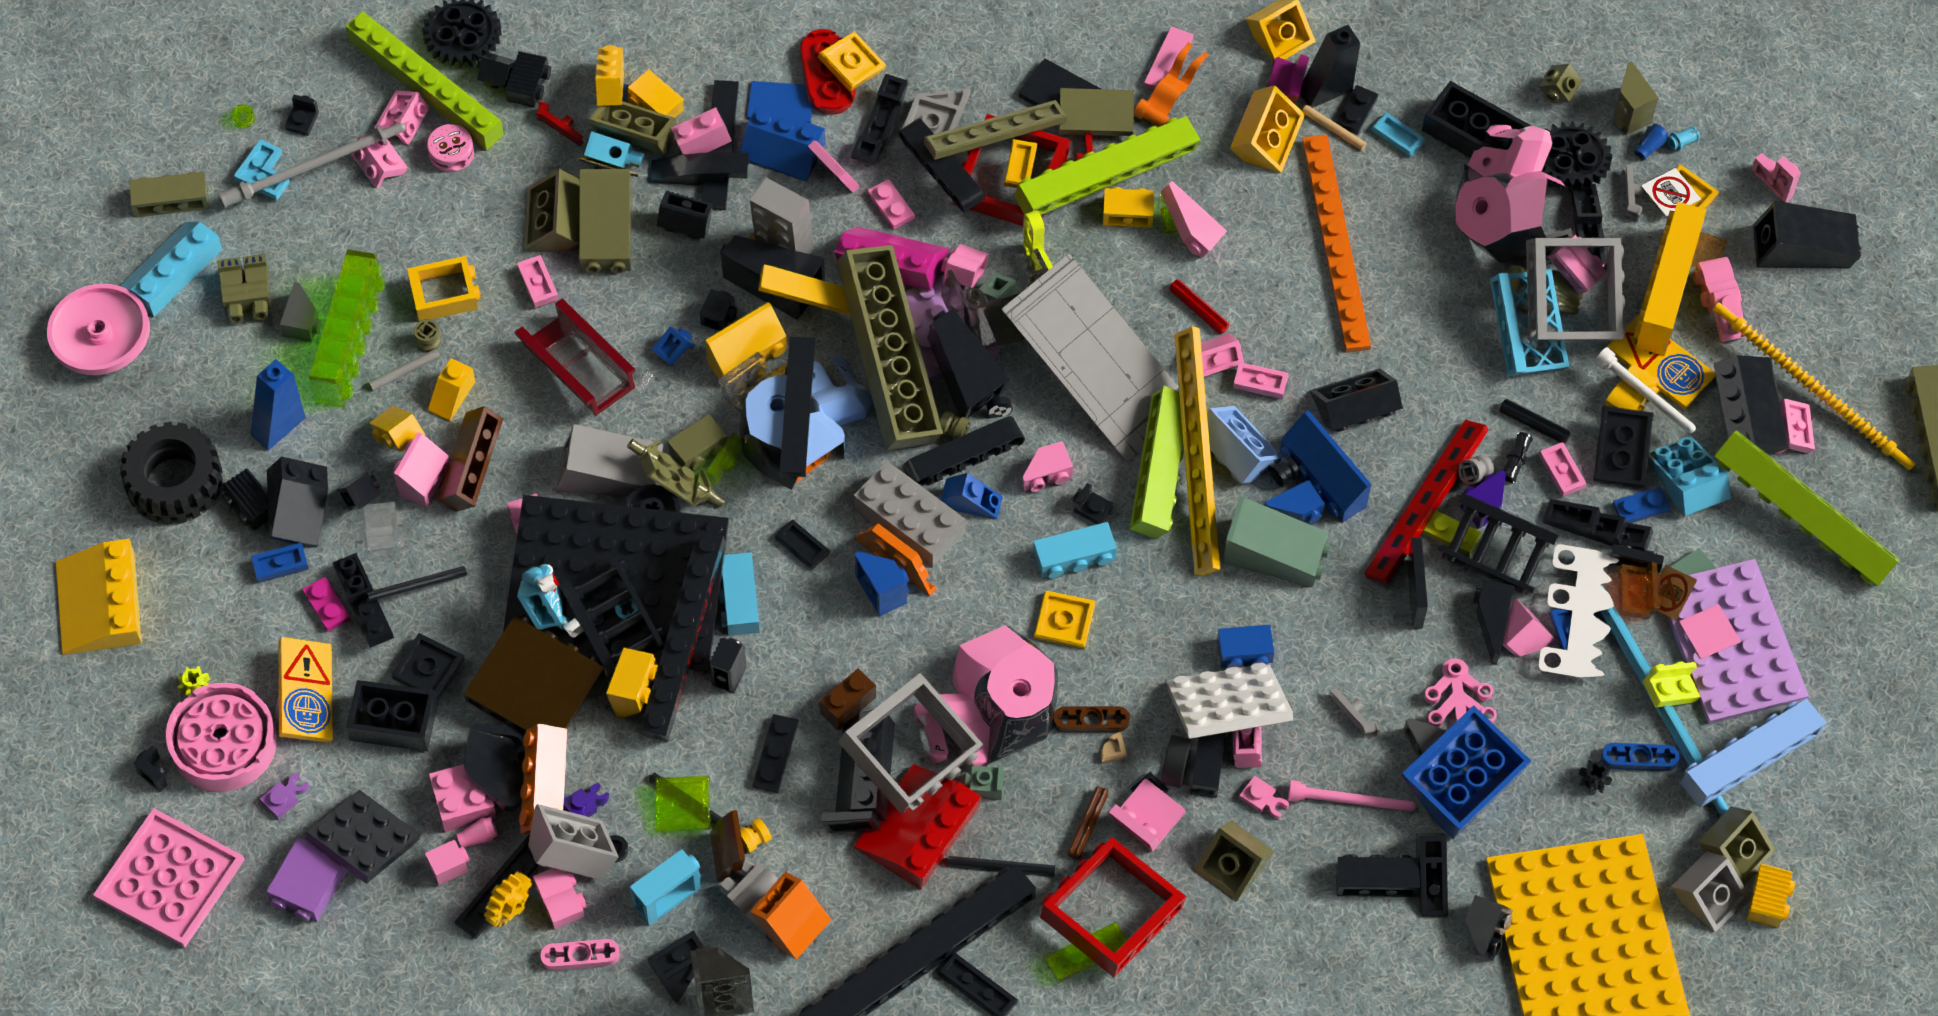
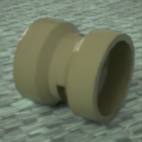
(430, 340)
(953, 425)

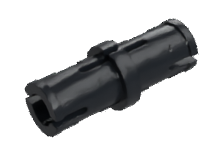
(1517, 456)

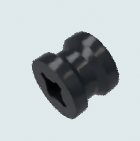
(1284, 470)

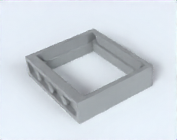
(1537, 289)
(941, 713)

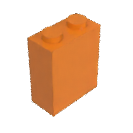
(790, 915)

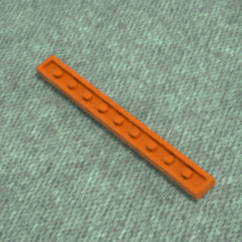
(1336, 243)

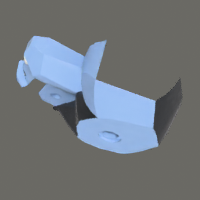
(830, 407)

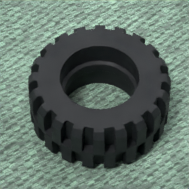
(165, 444)

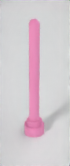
(1299, 792)

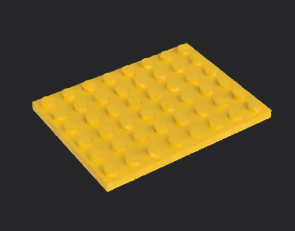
(1588, 931)

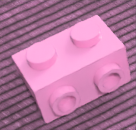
(379, 162)

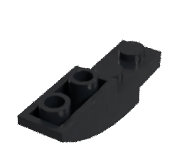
(368, 614)

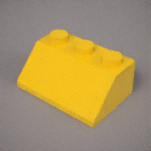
(1267, 129)
(754, 333)

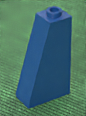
(276, 405)

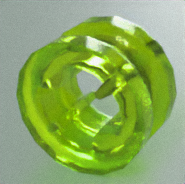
(236, 114)

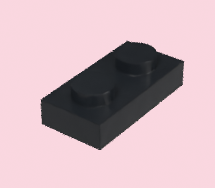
(1357, 109)
(1635, 557)

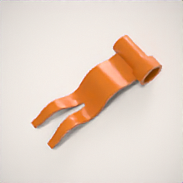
(1168, 90)

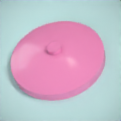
(98, 329)

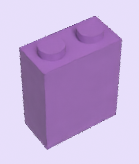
(305, 881)

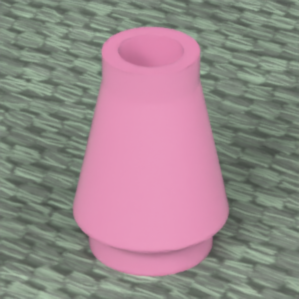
(478, 833)

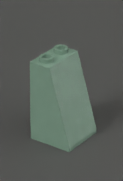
(1275, 544)

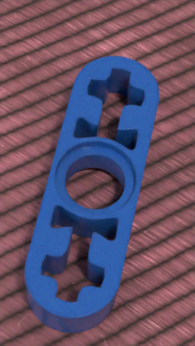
(1621, 748)

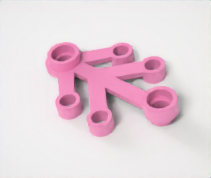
(1458, 699)

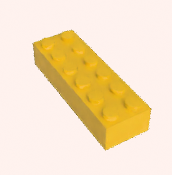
(1668, 278)

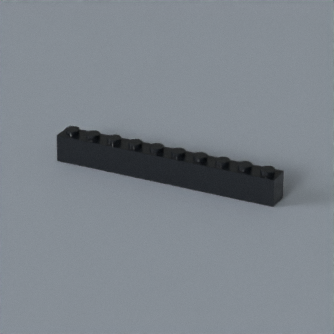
(927, 947)

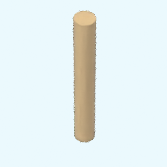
(1334, 128)

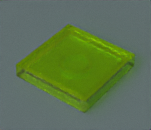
(683, 804)

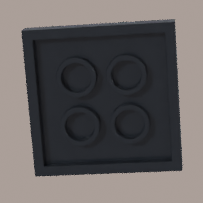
(362, 836)

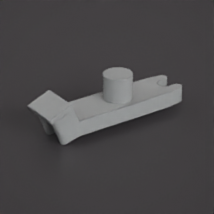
(1633, 210)
(1352, 711)

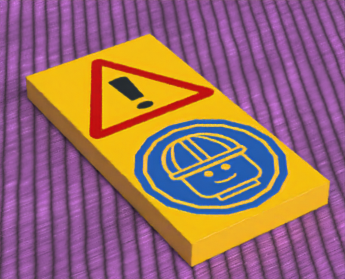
(1679, 373)
(305, 690)

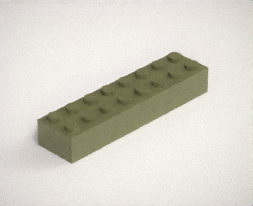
(889, 347)

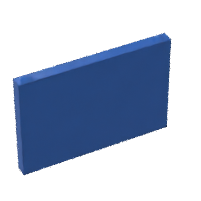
(782, 98)

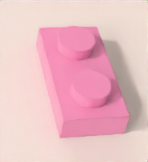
(891, 204)
(537, 281)
(1730, 299)
(1260, 380)
(1562, 469)

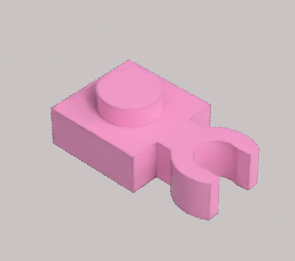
(1261, 795)

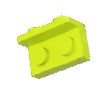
(1671, 684)

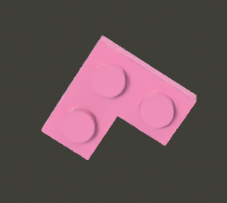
(1779, 177)

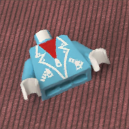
(544, 600)

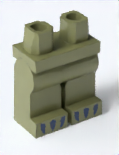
(248, 296)

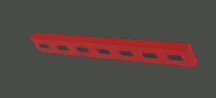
(1425, 502)

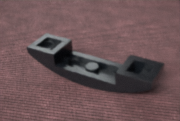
(881, 120)

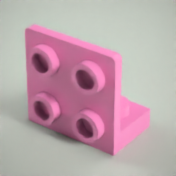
(1148, 814)

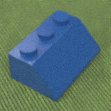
(782, 143)

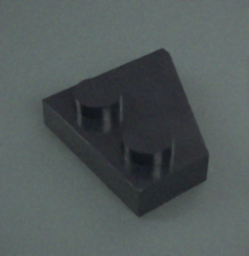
(674, 965)

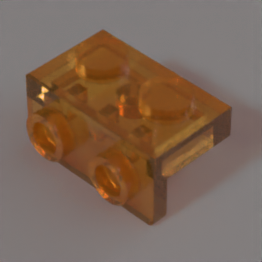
(1638, 590)

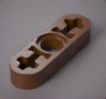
(1110, 727)

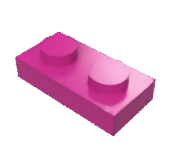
(326, 604)

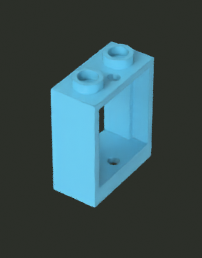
(666, 886)

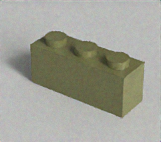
(169, 194)

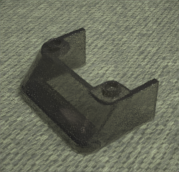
(986, 317)

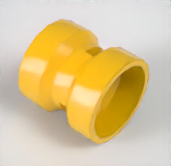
(754, 835)

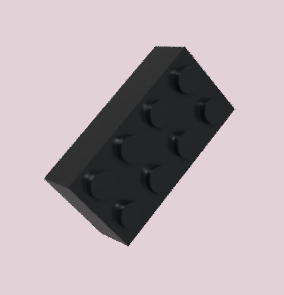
(1463, 118)

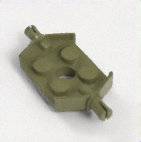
(673, 476)

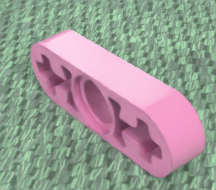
(599, 946)

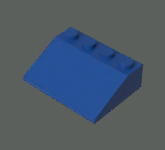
(1464, 771)

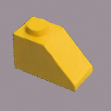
(451, 389)

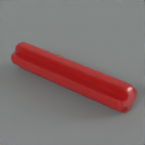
(1199, 306)

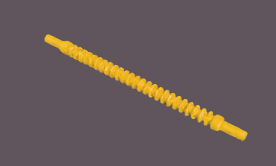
(1888, 447)

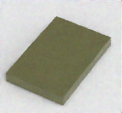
(1097, 111)

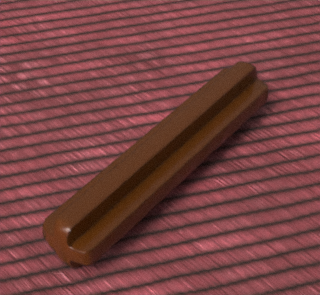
(1087, 822)

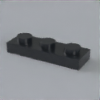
(775, 753)

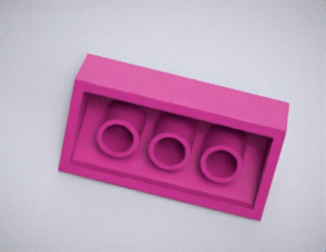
(916, 260)

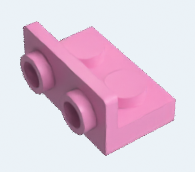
(405, 108)
(1798, 426)

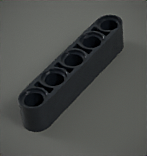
(945, 170)
(964, 451)

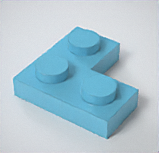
(259, 166)

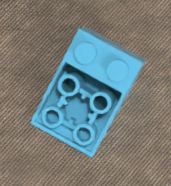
(1690, 475)

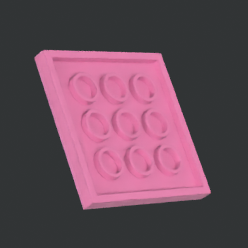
(169, 877)

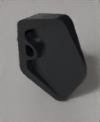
(495, 762)

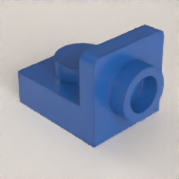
(673, 344)

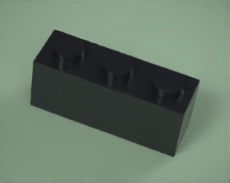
(1377, 876)

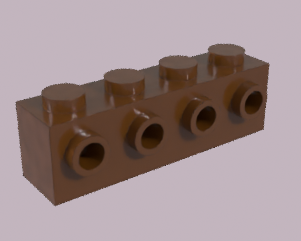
(470, 459)

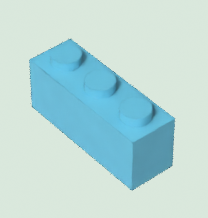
(1075, 550)
(739, 595)

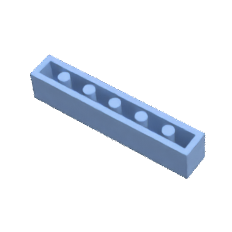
(1752, 753)

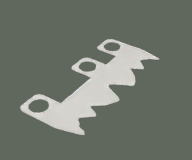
(1583, 602)

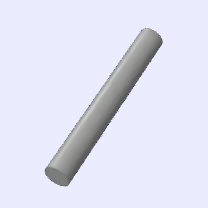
(404, 369)

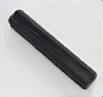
(1535, 421)

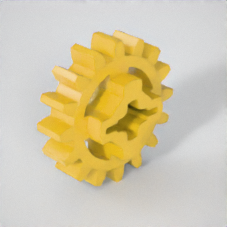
(508, 899)

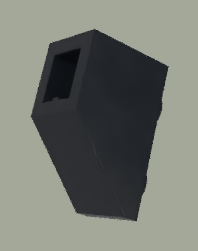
(1487, 925)

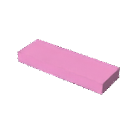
(1173, 44)

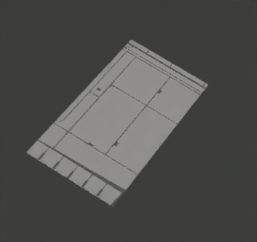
(1091, 352)

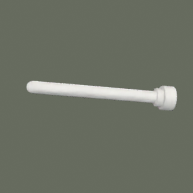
(1608, 361)

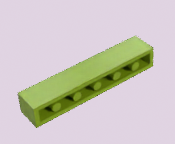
(1159, 465)

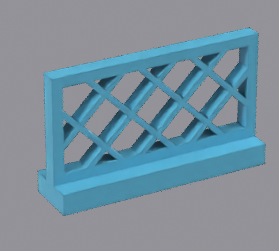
(1510, 330)

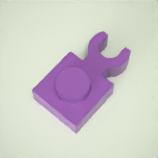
(282, 798)

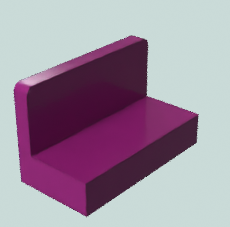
(1288, 76)

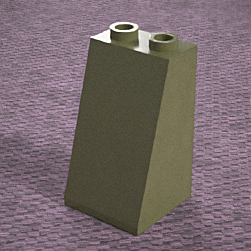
(605, 220)

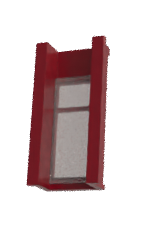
(581, 359)

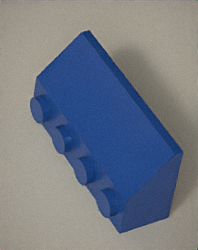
(1326, 467)

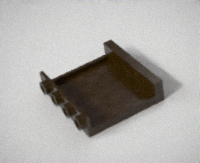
(533, 678)

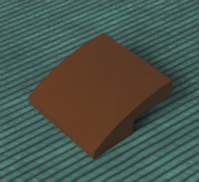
(727, 846)

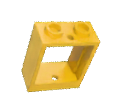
(445, 306)

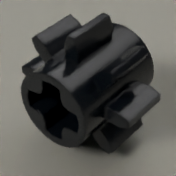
(1594, 782)

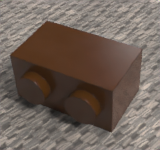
(847, 699)

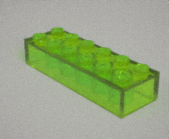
(346, 328)

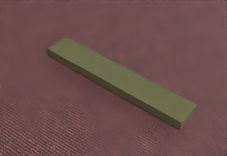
(995, 129)

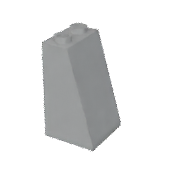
(601, 463)

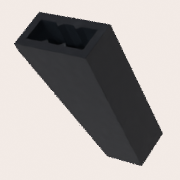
(1332, 68)

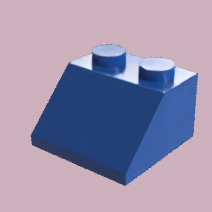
(881, 581)

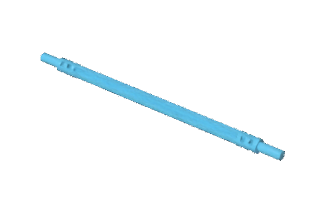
(1666, 713)

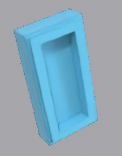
(1398, 134)

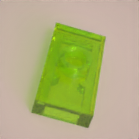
(725, 459)

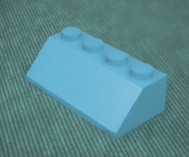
(173, 265)

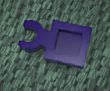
(585, 803)

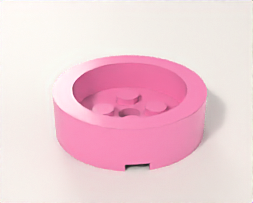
(234, 758)

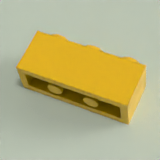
(609, 75)

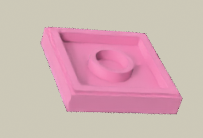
(831, 163)

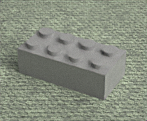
(781, 217)
(910, 513)

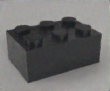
(392, 715)

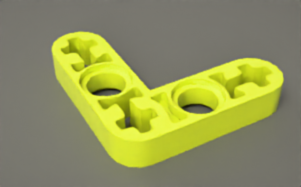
(1034, 235)

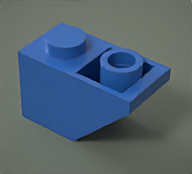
(971, 496)

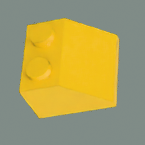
(1281, 28)
(631, 682)

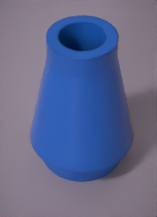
(1652, 139)

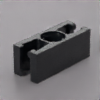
(1208, 765)

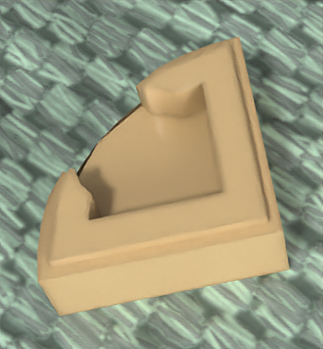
(1113, 749)

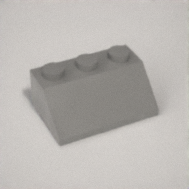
(571, 842)

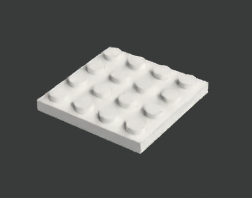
(1229, 700)

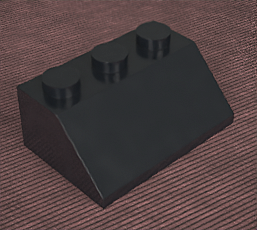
(1357, 399)

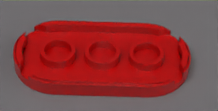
(826, 90)

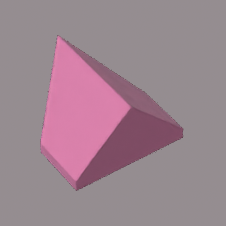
(1525, 632)

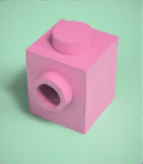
(447, 861)

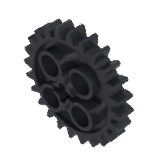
(461, 31)
(1587, 149)

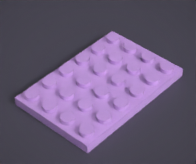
(1757, 670)

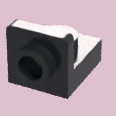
(302, 115)
(1091, 505)
(149, 769)

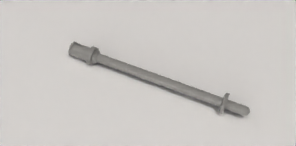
(246, 190)

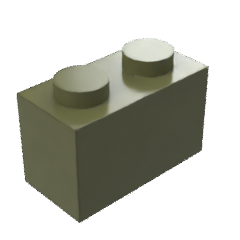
(697, 443)

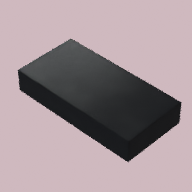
(802, 544)
(850, 821)

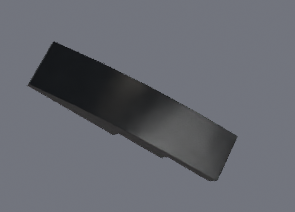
(698, 167)
(1588, 217)
(1598, 526)

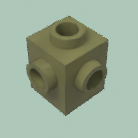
(1560, 83)

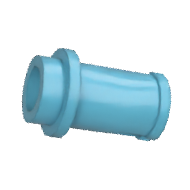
(1678, 140)

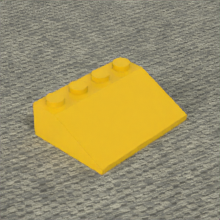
(98, 598)

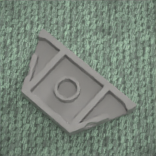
(938, 110)

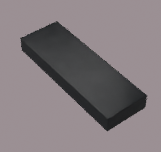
(977, 986)

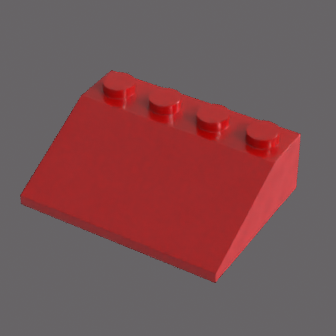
(919, 839)

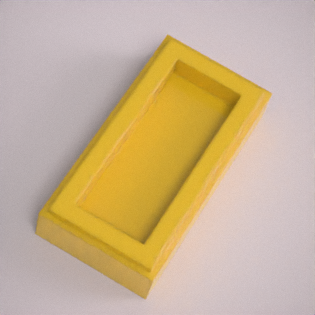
(1020, 162)

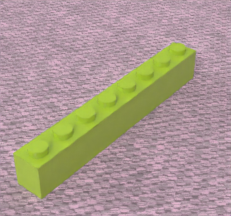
(425, 79)
(1107, 167)
(1807, 508)

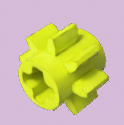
(189, 676)

